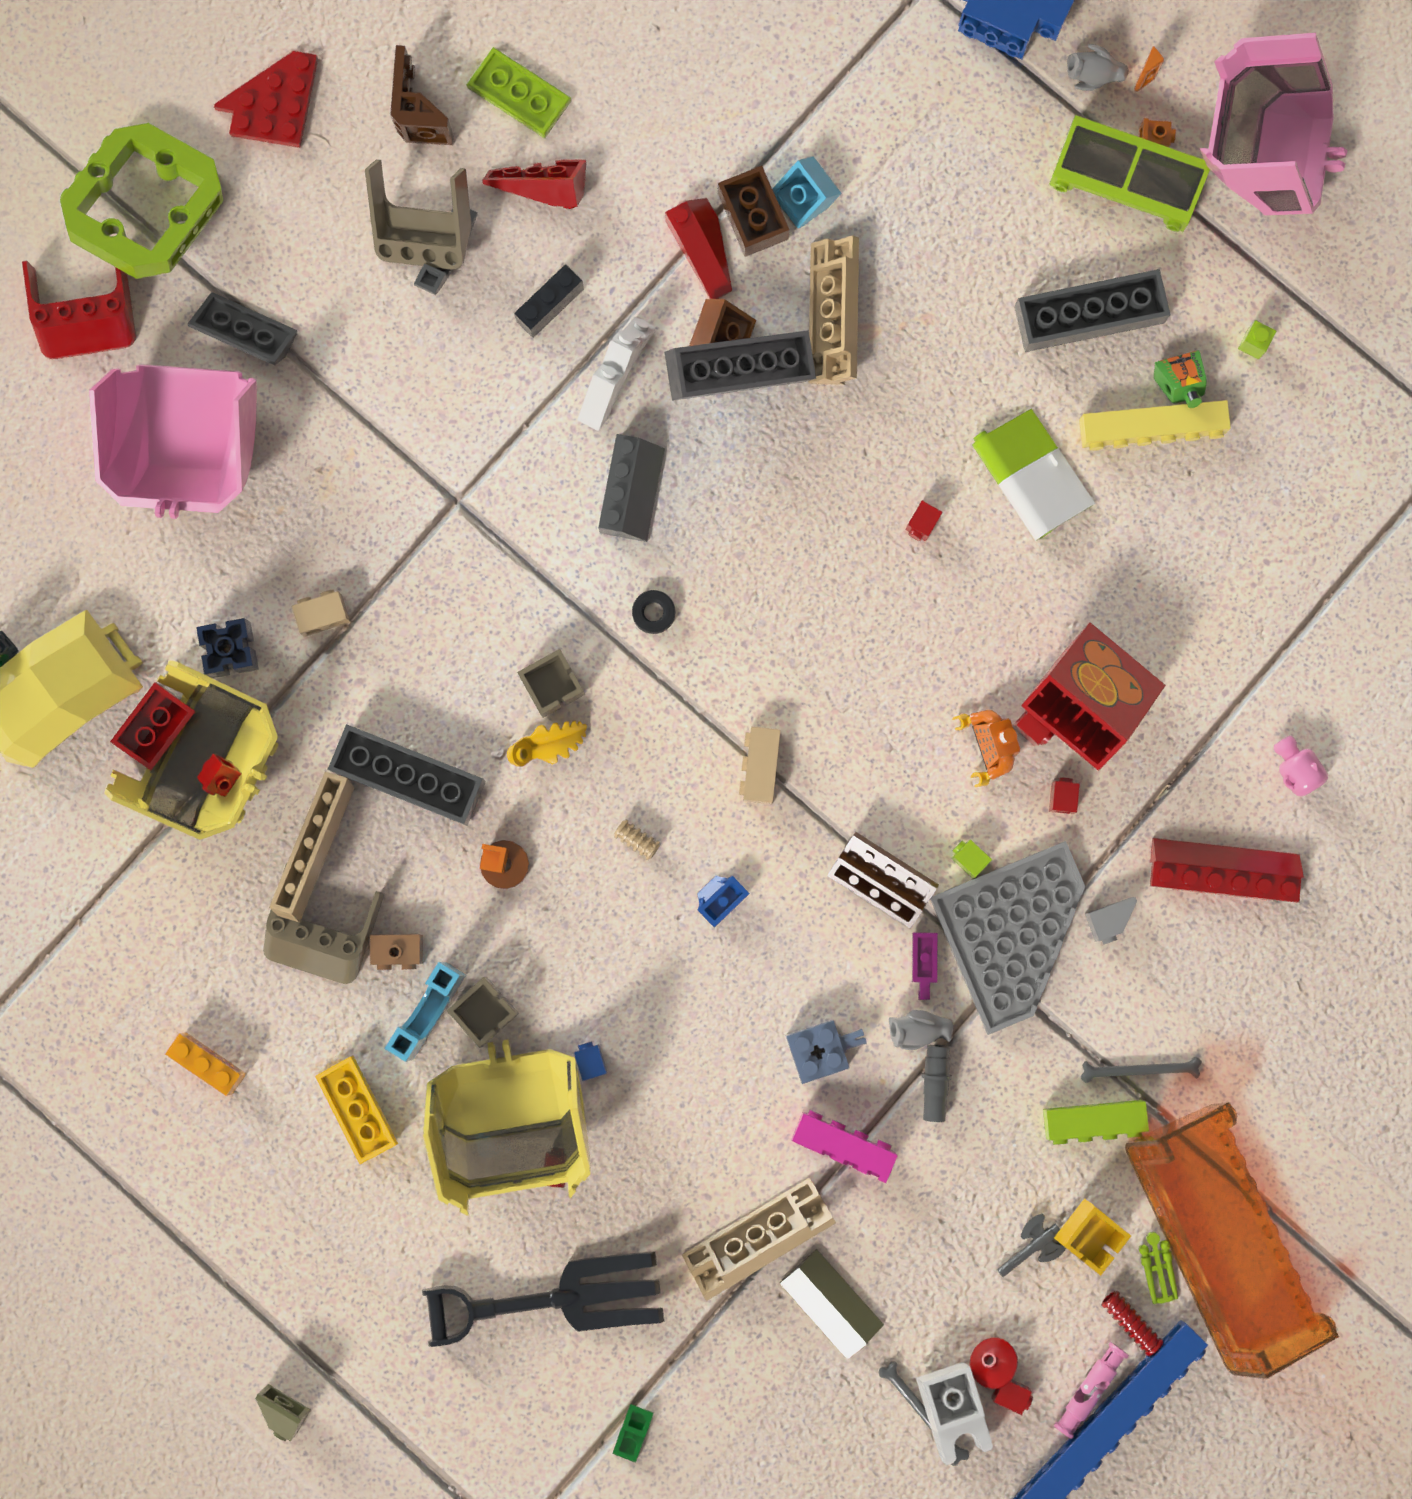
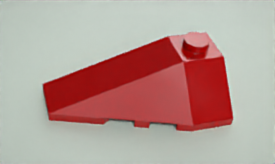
(552, 185)
(701, 241)

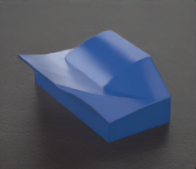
(720, 898)

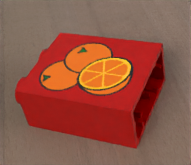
(1094, 696)

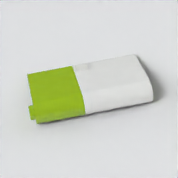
(1032, 473)

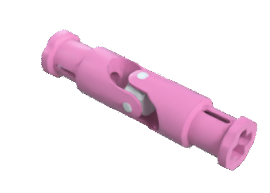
(1094, 1386)

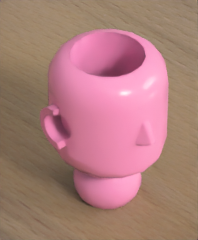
(1300, 769)

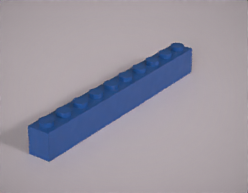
(1116, 1416)

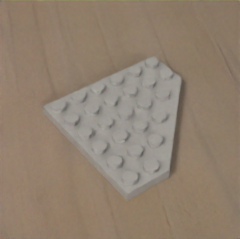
(1011, 931)

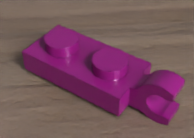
(924, 962)

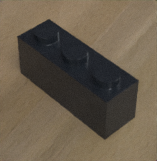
(549, 301)

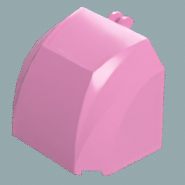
(173, 437)

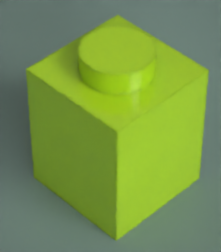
(1257, 339)
(970, 858)

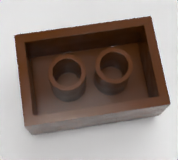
(753, 211)

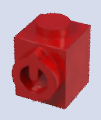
(218, 775)

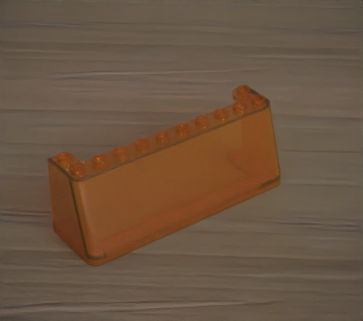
(1227, 1244)

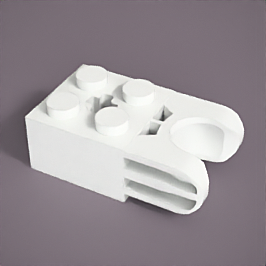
(957, 1417)

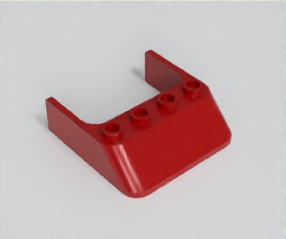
(83, 323)

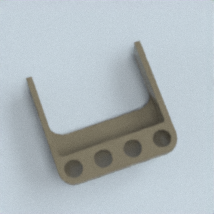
(418, 234)
(319, 948)

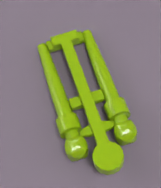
(1154, 1239)

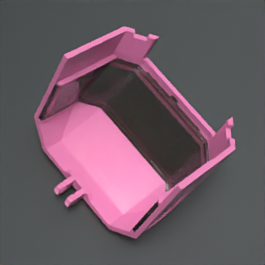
(1274, 123)

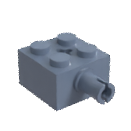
(834, 1046)

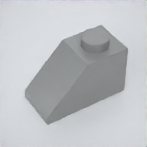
(1110, 920)

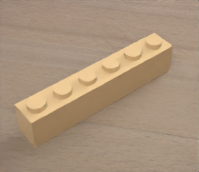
(312, 847)

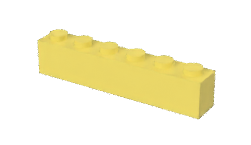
(1154, 424)

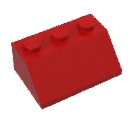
(152, 726)

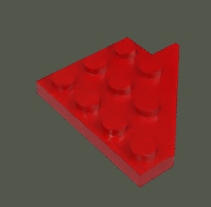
(274, 102)

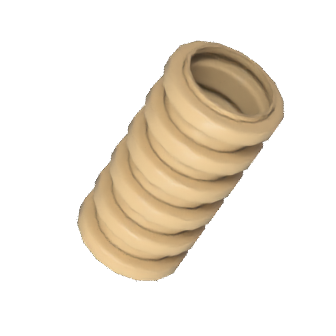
(636, 839)

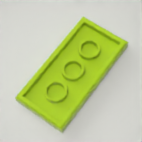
(518, 92)

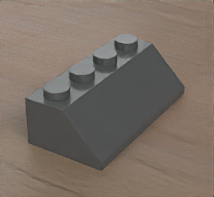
(631, 488)

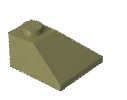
(281, 1412)

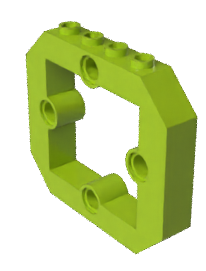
(107, 161)

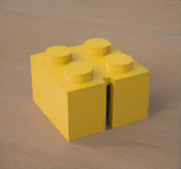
(1088, 1232)

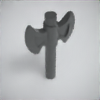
(1041, 1241)

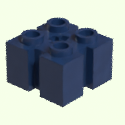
(215, 639)

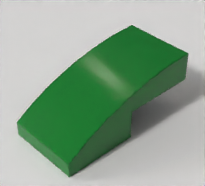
(632, 1433)

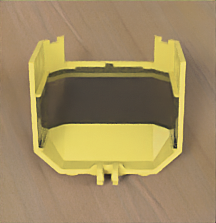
(222, 724)
(506, 1126)

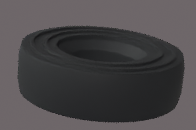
(664, 601)

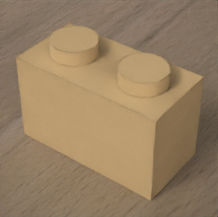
(320, 613)

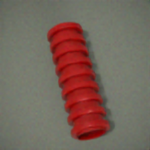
(1132, 1323)

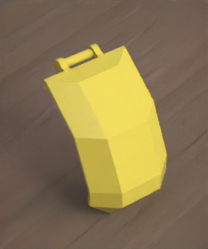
(61, 686)

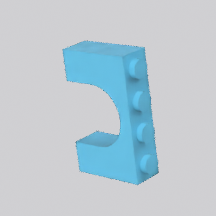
(441, 988)

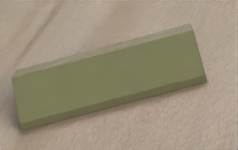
(832, 1304)

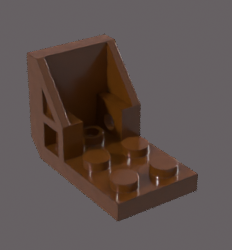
(419, 123)

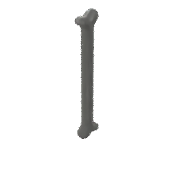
(1189, 1067)
(891, 1374)

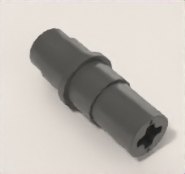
(936, 1082)

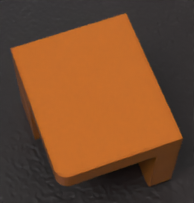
(494, 858)

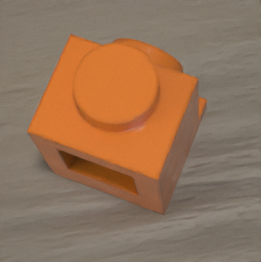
(1149, 129)

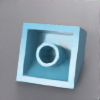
(805, 191)

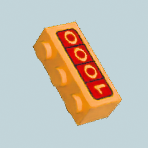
(205, 1064)

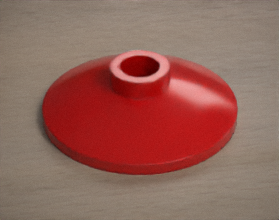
(1003, 1366)

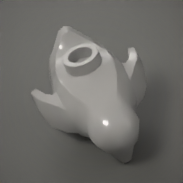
(1095, 68)
(919, 1029)

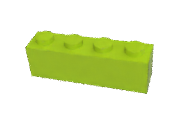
(1096, 1120)

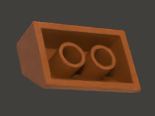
(721, 322)

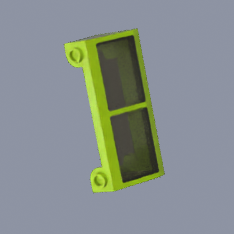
(1130, 171)

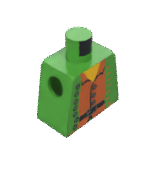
(1182, 378)

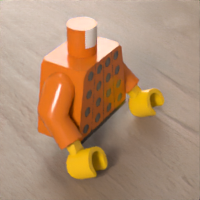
(996, 743)

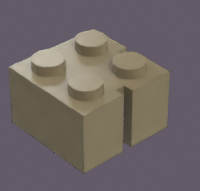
(551, 683)
(482, 1012)

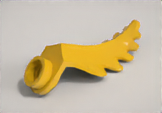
(547, 744)

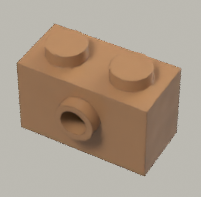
(396, 950)

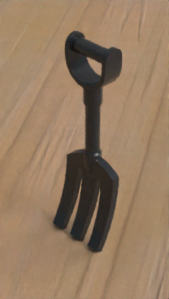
(569, 1297)

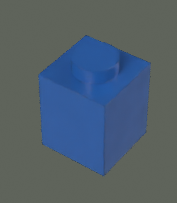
(590, 1061)

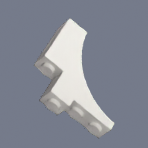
(610, 376)

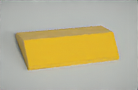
(356, 1109)

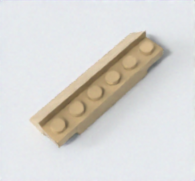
(834, 309)
(758, 1239)

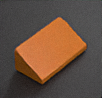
(1150, 69)

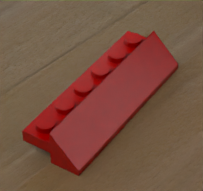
(1226, 870)

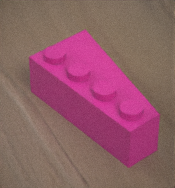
(844, 1146)

